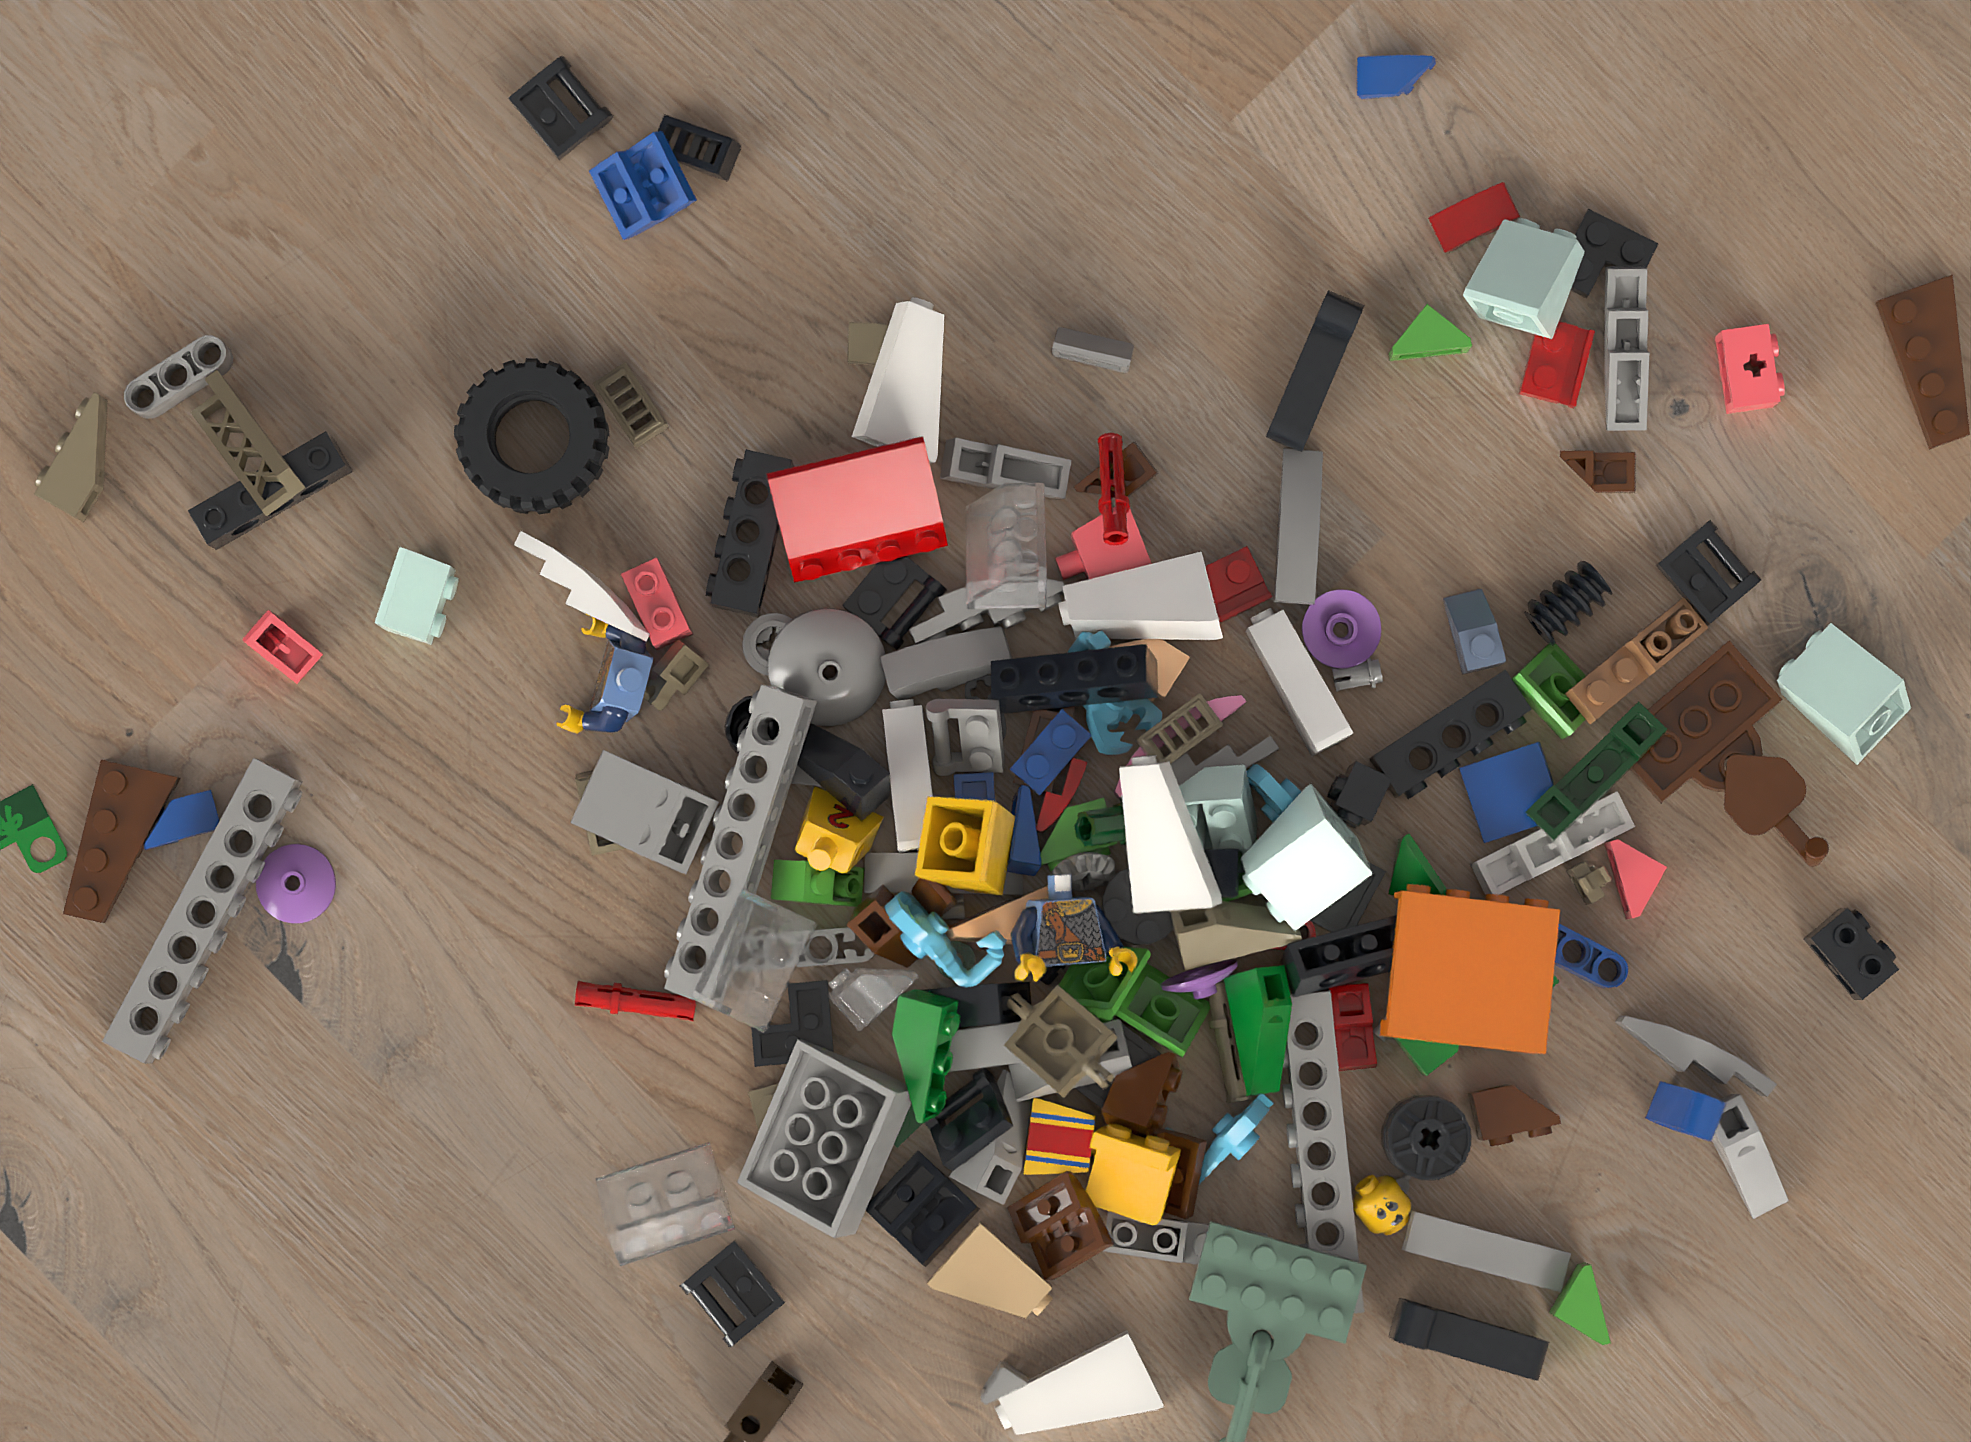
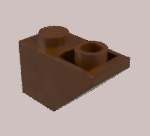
(878, 931)
(1141, 1093)
(1508, 1111)

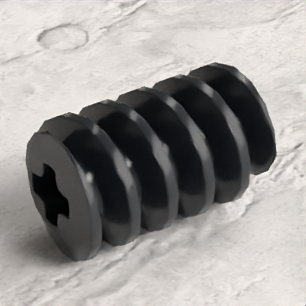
(1567, 601)

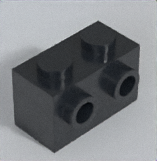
(1358, 794)
(1852, 953)

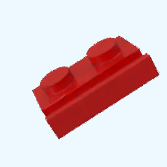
(1557, 365)
(1236, 584)

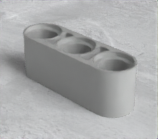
(159, 377)

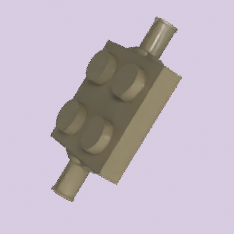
(1060, 1041)

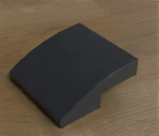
(921, 1208)

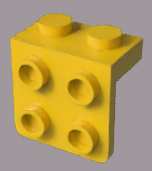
(1131, 1173)

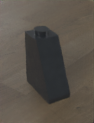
(986, 1002)

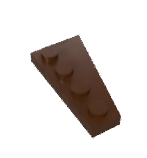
(1928, 353)
(118, 822)

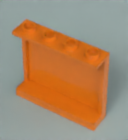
(1472, 970)

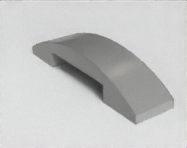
(897, 874)

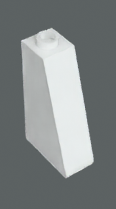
(906, 380)
(1146, 602)
(1298, 681)
(908, 770)
(1162, 843)
(1086, 1388)

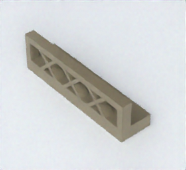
(253, 436)

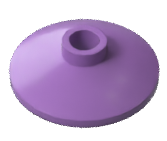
(1356, 614)
(315, 888)
(1200, 980)

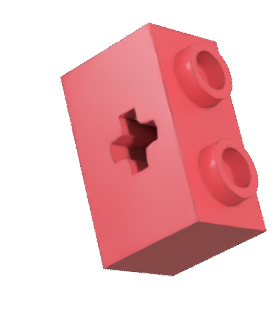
(1740, 387)
(656, 603)

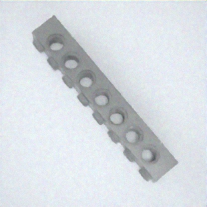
(757, 830)
(1317, 1010)
(126, 1029)

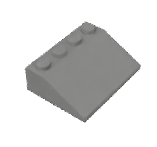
(826, 1138)

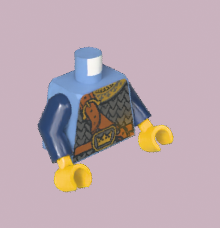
(618, 685)
(1065, 933)

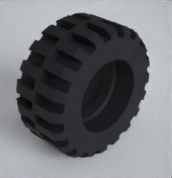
(506, 390)

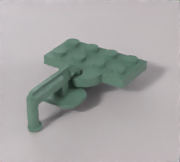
(1271, 1289)

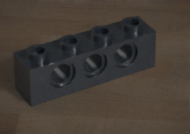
(235, 511)
(747, 595)
(1074, 679)
(1497, 693)
(1340, 956)

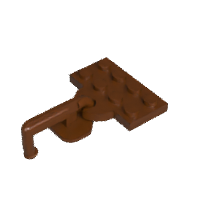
(1712, 720)

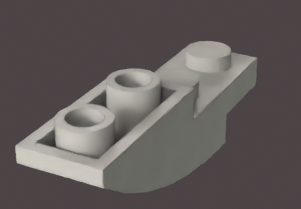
(956, 614)
(1166, 1241)

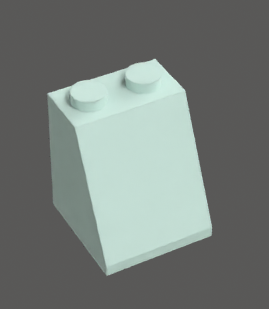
(1525, 277)
(1844, 692)
(1305, 860)

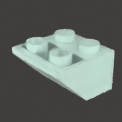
(1222, 807)

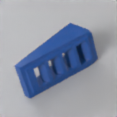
(1024, 849)

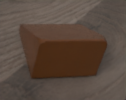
(933, 896)

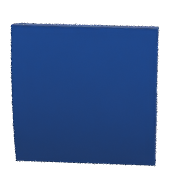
(642, 185)
(1505, 789)

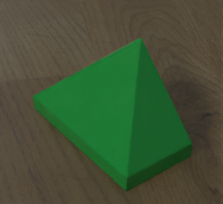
(1413, 868)

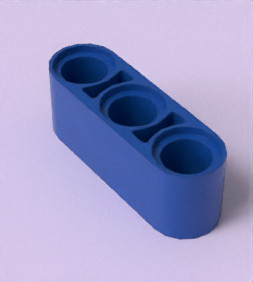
(1590, 958)
(1685, 1111)

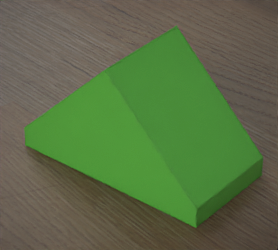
(1429, 337)
(1581, 1306)

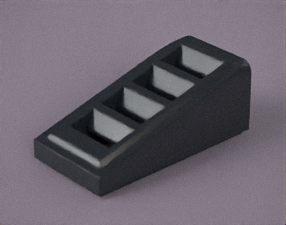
(725, 159)

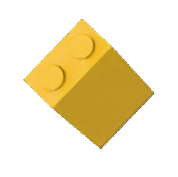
(965, 844)

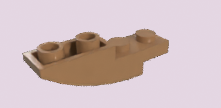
(1636, 660)

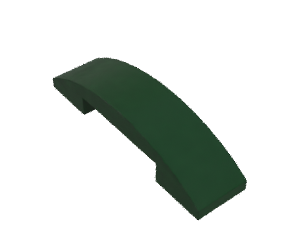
(1596, 772)

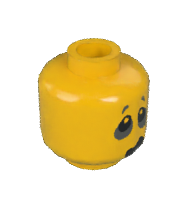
(1381, 1204)

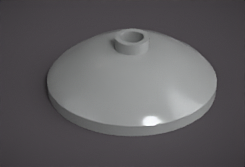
(825, 639)

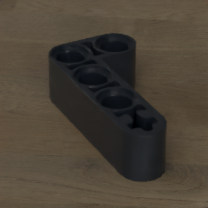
(1315, 370)
(1468, 1339)

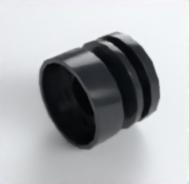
(1403, 1132)

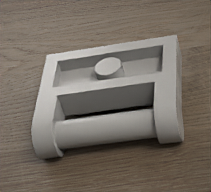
(979, 736)

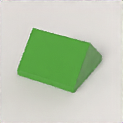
(1544, 687)
(1100, 990)
(1163, 1015)

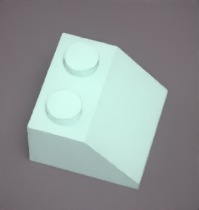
(416, 596)

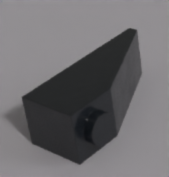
(844, 771)

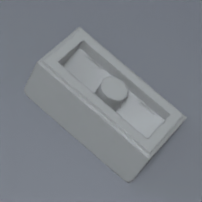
(1092, 350)
(1002, 1382)

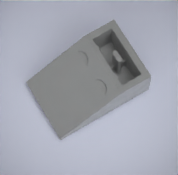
(644, 812)

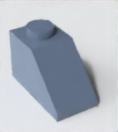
(1474, 632)

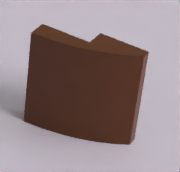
(1187, 1173)
(1060, 1225)

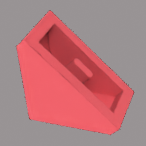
(282, 646)
(1634, 876)

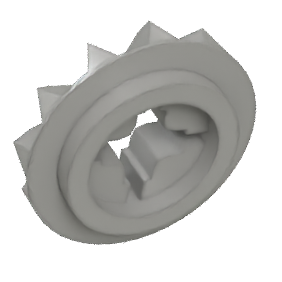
(758, 633)
(1087, 870)

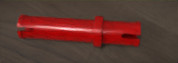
(1114, 524)
(633, 1000)

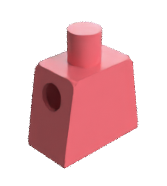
(1097, 557)

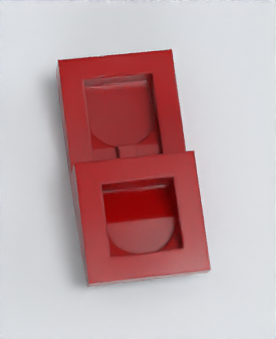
(1474, 217)
(1055, 804)
(1353, 1027)

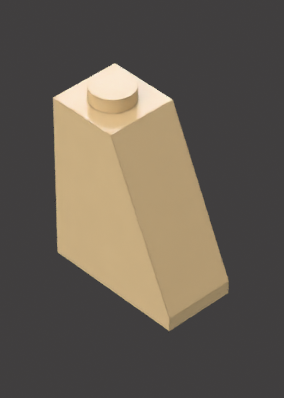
(992, 1275)

